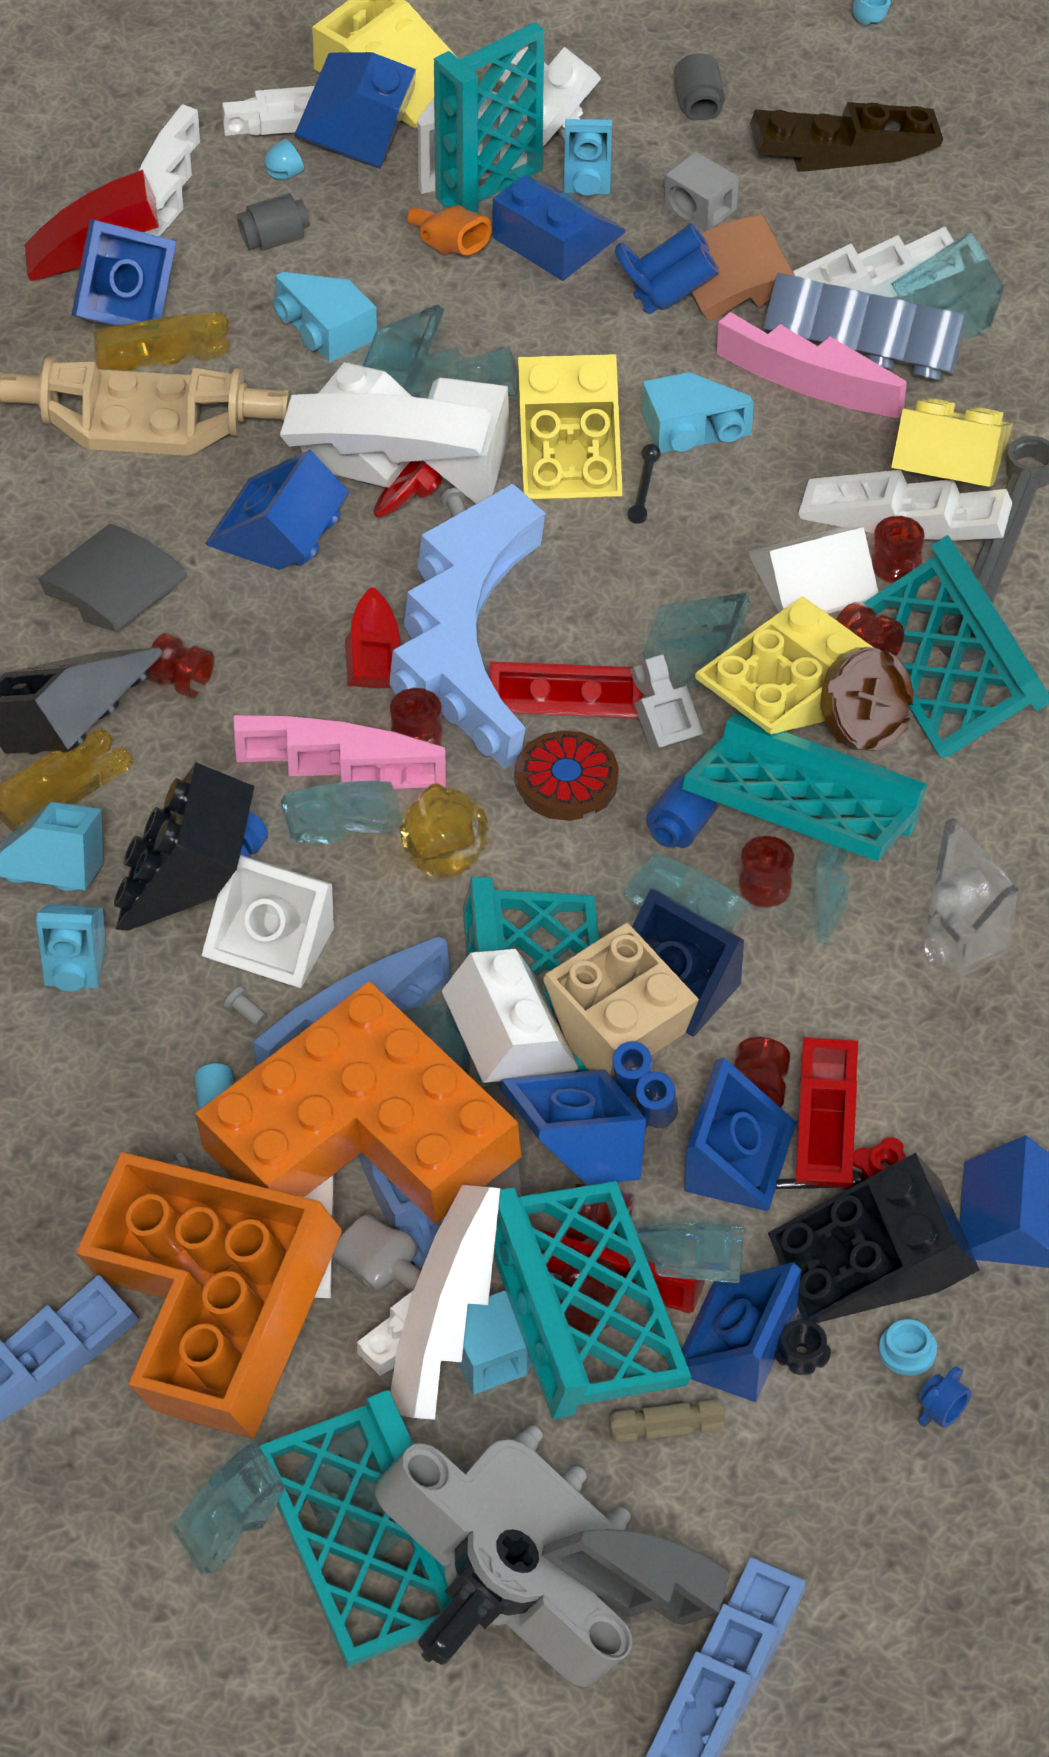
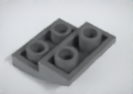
(113, 577)

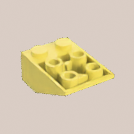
(388, 30)
(569, 426)
(951, 443)
(781, 667)

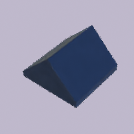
(695, 949)

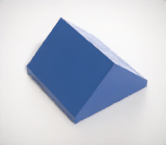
(122, 275)
(737, 1141)
(1008, 1204)
(742, 1329)

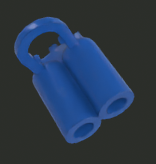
(670, 269)
(638, 1080)

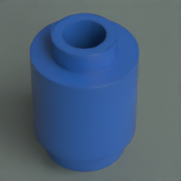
(679, 815)

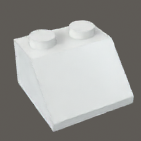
(365, 467)
(506, 1018)

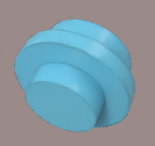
(908, 1348)

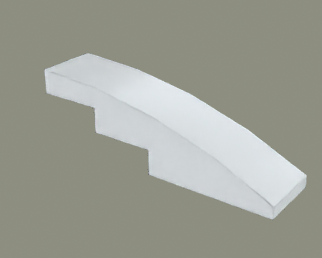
(169, 164)
(876, 267)
(388, 423)
(935, 505)
(451, 1277)

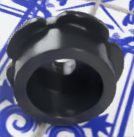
(803, 1334)

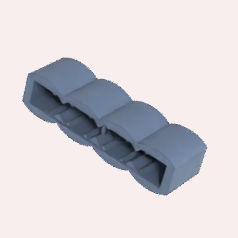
(870, 324)

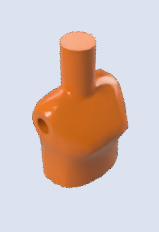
(452, 229)

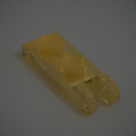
(161, 341)
(62, 778)

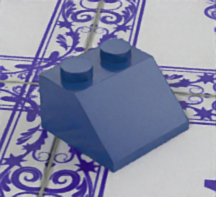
(550, 226)
(281, 513)

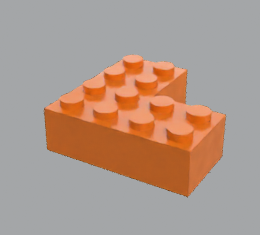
(356, 1087)
(233, 1277)

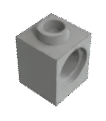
(701, 191)

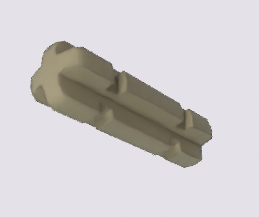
(666, 1420)

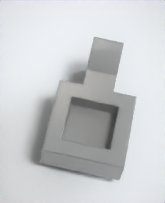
(666, 712)

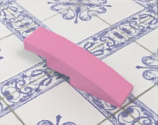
(822, 371)
(339, 749)

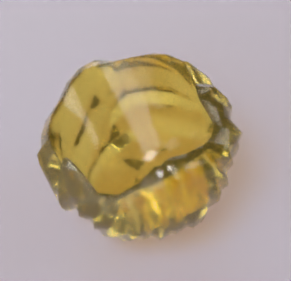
(444, 831)

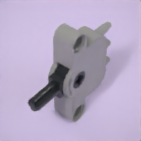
(491, 1538)

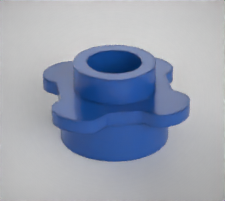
(944, 1398)

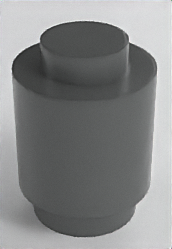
(699, 86)
(273, 222)

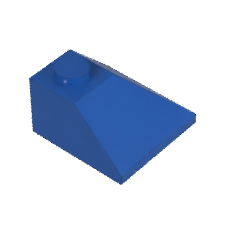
(357, 105)
(583, 1122)

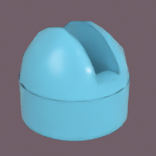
(870, 11)
(283, 161)

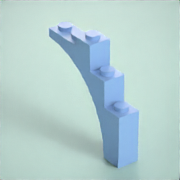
(461, 568)

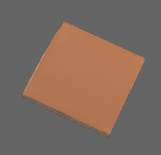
(746, 262)

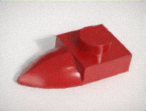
(415, 479)
(371, 642)

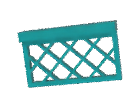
(457, 123)
(991, 636)
(829, 780)
(486, 927)
(542, 1318)
(385, 1442)

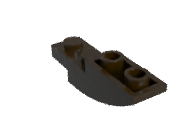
(857, 138)

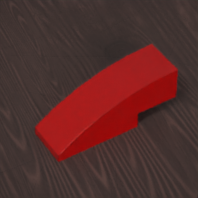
(61, 241)
(826, 1112)

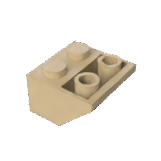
(617, 996)

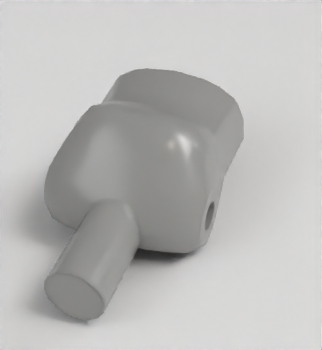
(377, 1254)

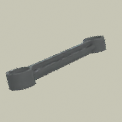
(998, 551)

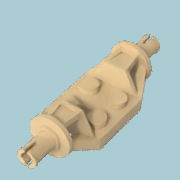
(142, 408)

